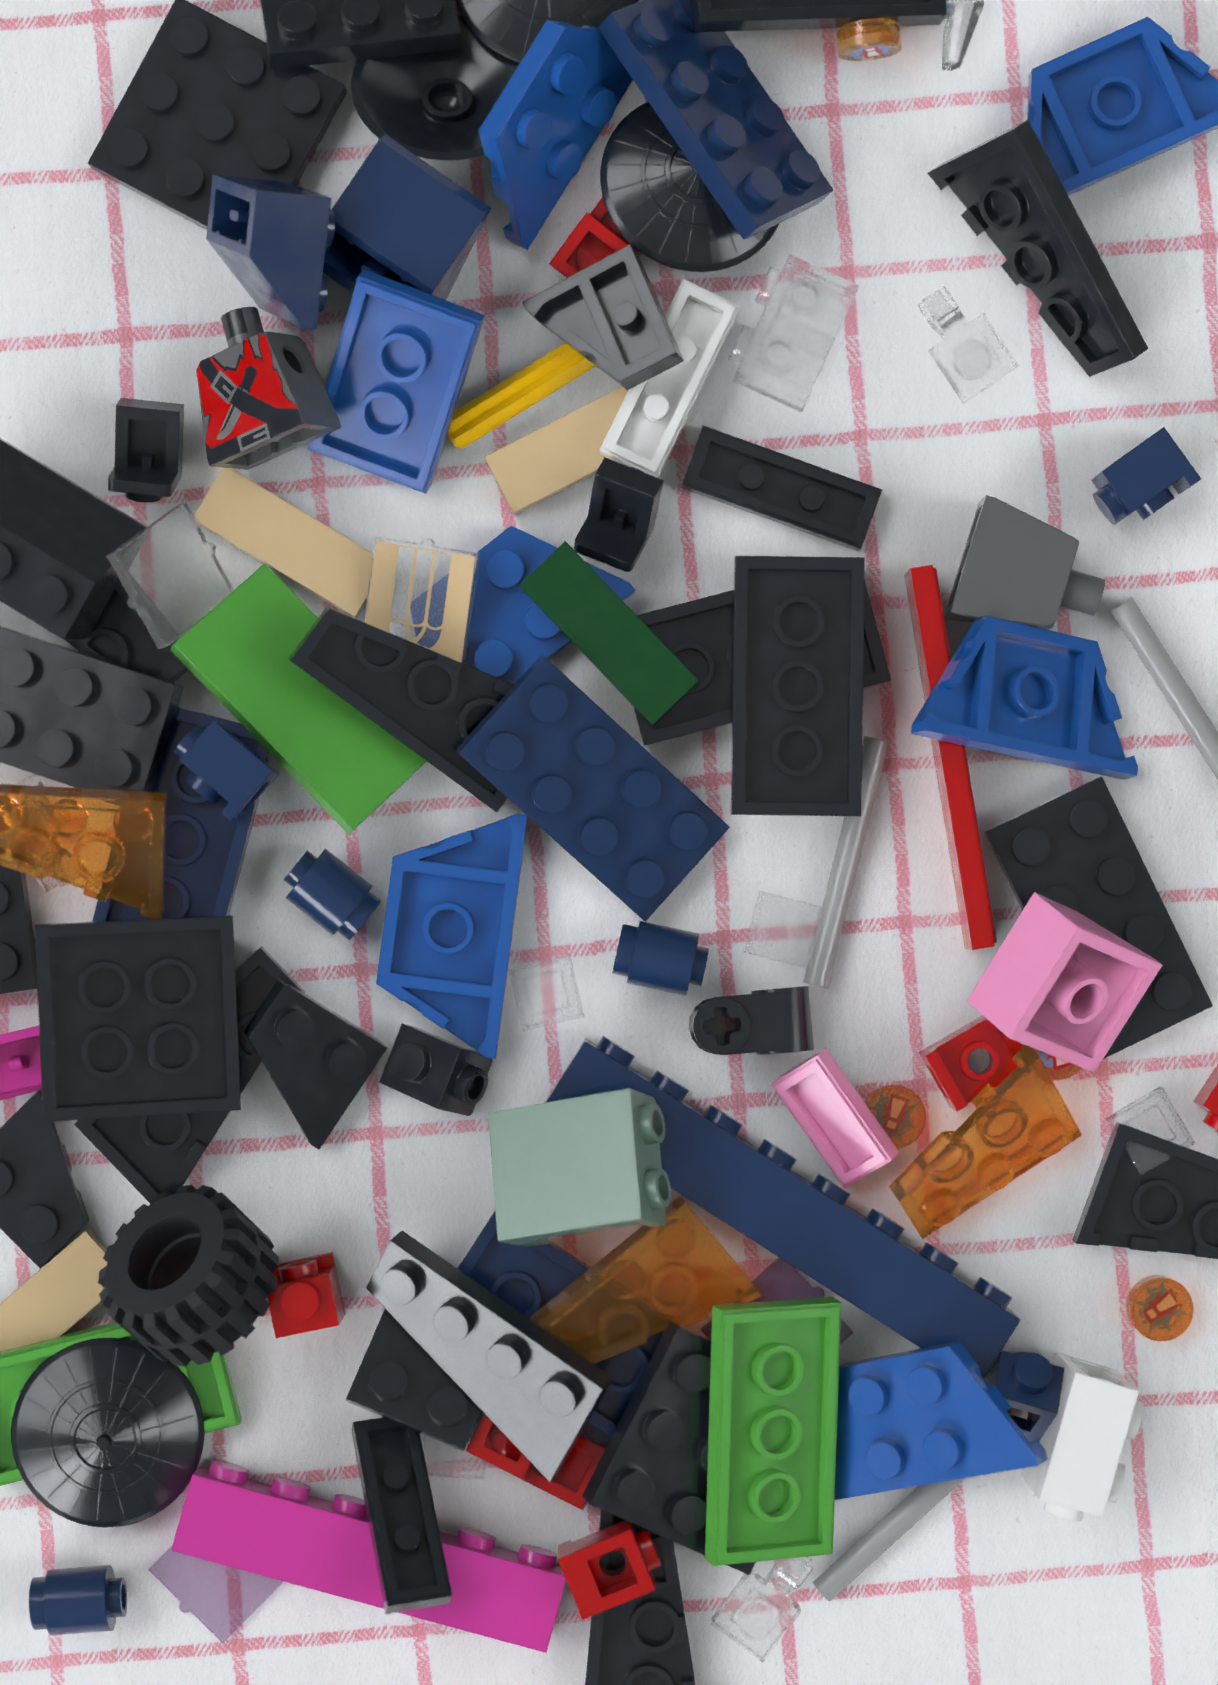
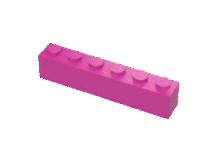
(330, 1550)

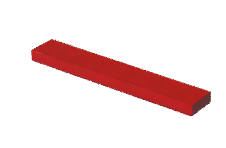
(951, 766)

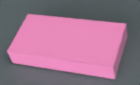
(835, 1118)

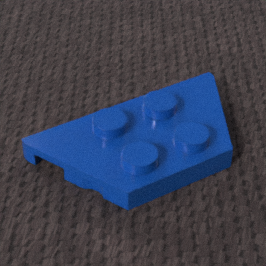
(1119, 103)
(549, 121)
(506, 625)
(1028, 698)
(454, 929)
(922, 1423)

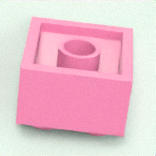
(1063, 983)

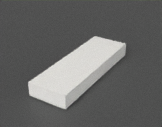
(660, 406)

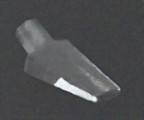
(958, 30)

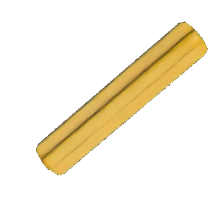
(516, 394)

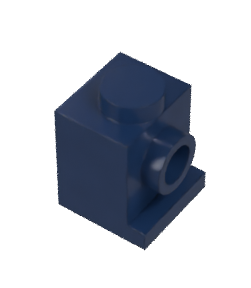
(1142, 478)
(224, 768)
(1028, 1385)

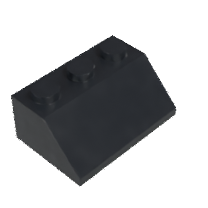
(56, 546)

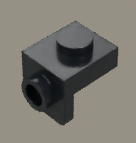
(147, 449)
(619, 515)
(436, 1071)

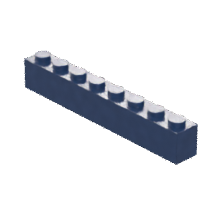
(802, 1218)

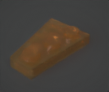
(89, 839)
(996, 1144)
(645, 1284)

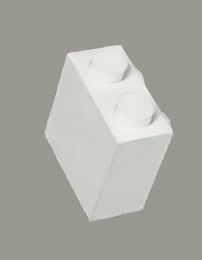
(1086, 1441)

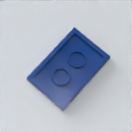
(397, 380)

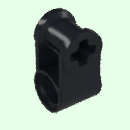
(764, 1022)

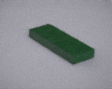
(608, 633)

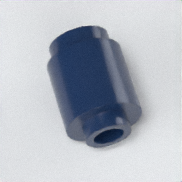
(331, 893)
(660, 957)
(77, 1600)

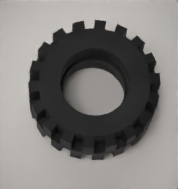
(188, 1275)

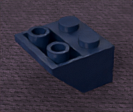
(403, 223)
(273, 243)

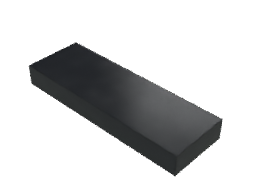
(781, 488)
(401, 1515)

